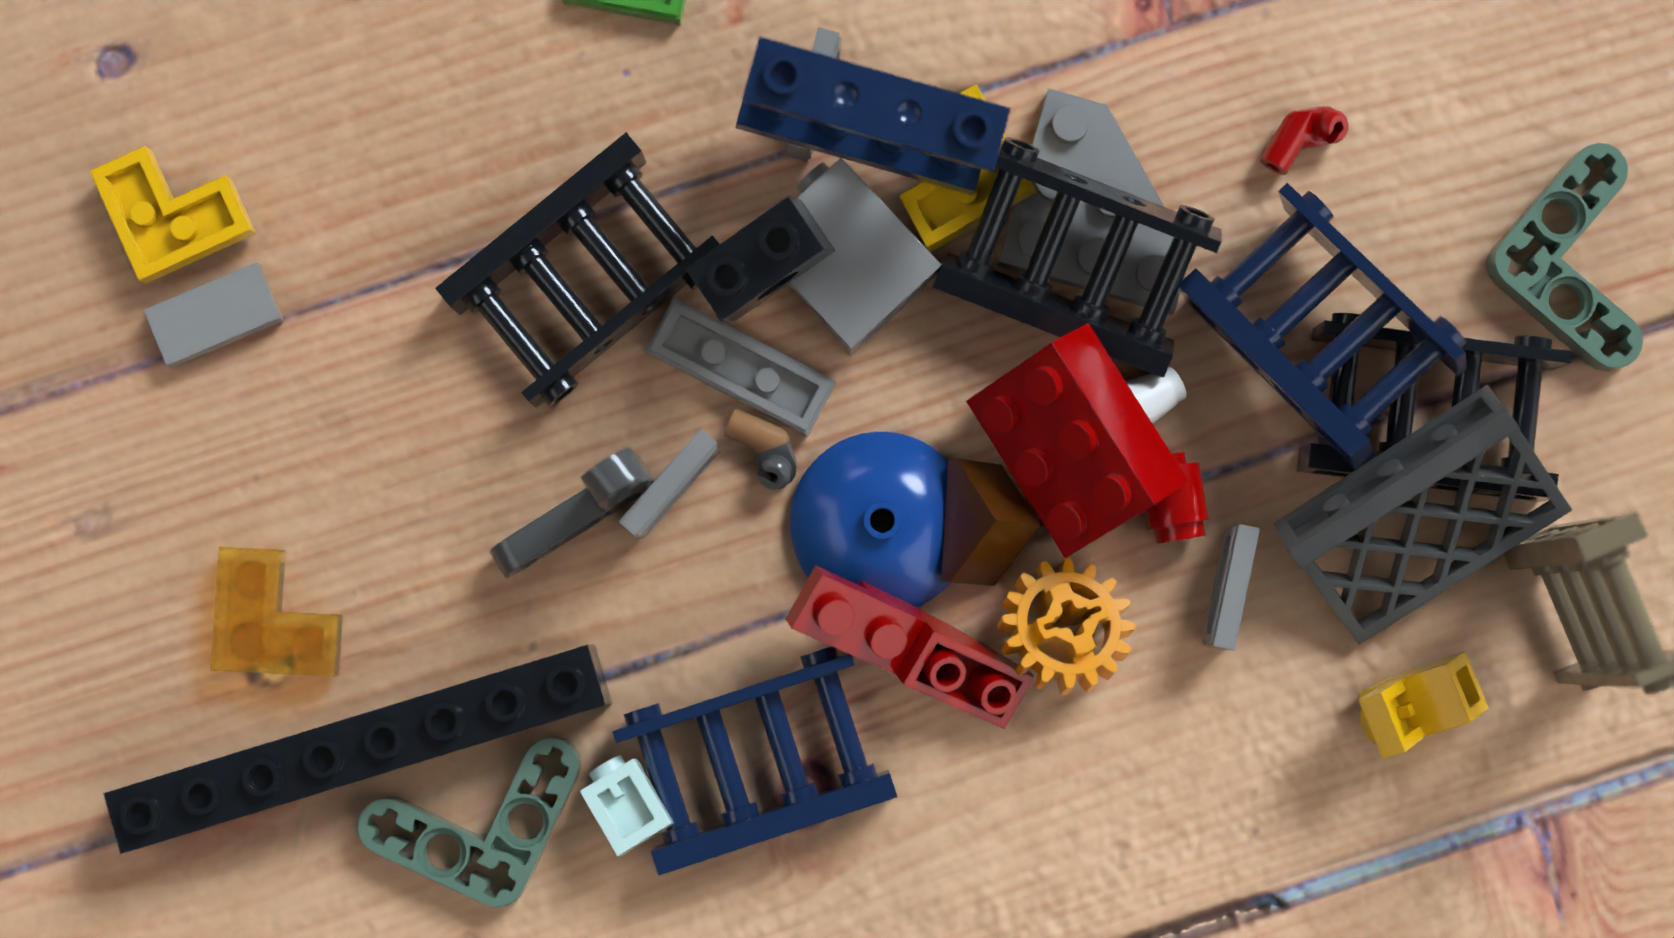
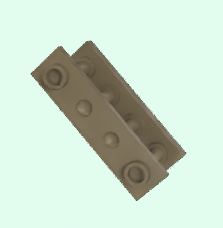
(1599, 602)

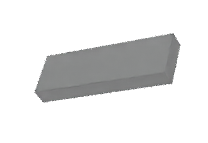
(740, 367)

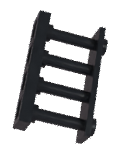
(524, 250)
(1029, 294)
(1528, 353)

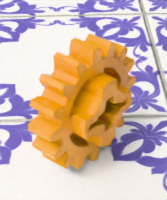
(1061, 601)

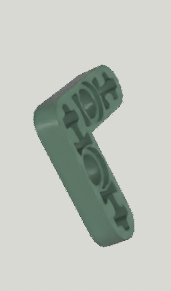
(1550, 271)
(500, 842)

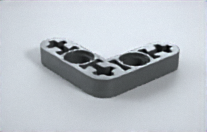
(608, 488)

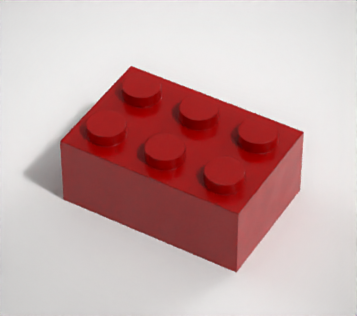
(1077, 440)

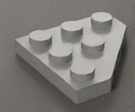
(1088, 142)

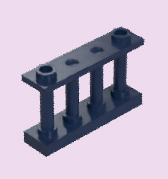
(871, 116)
(1303, 384)
(801, 801)

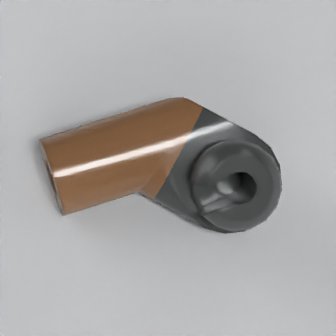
(770, 446)

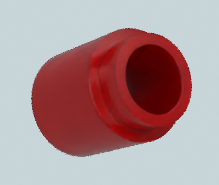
(1183, 511)

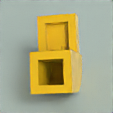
(1420, 704)

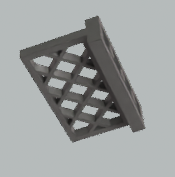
(1407, 473)

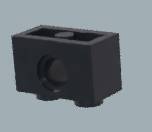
(760, 259)

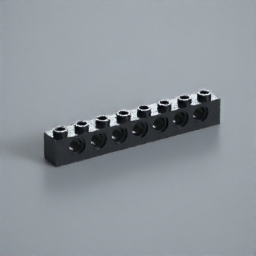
(357, 748)

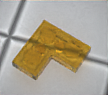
(253, 630)

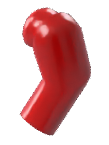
(1303, 130)

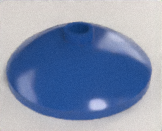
(849, 484)

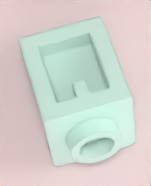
(625, 804)

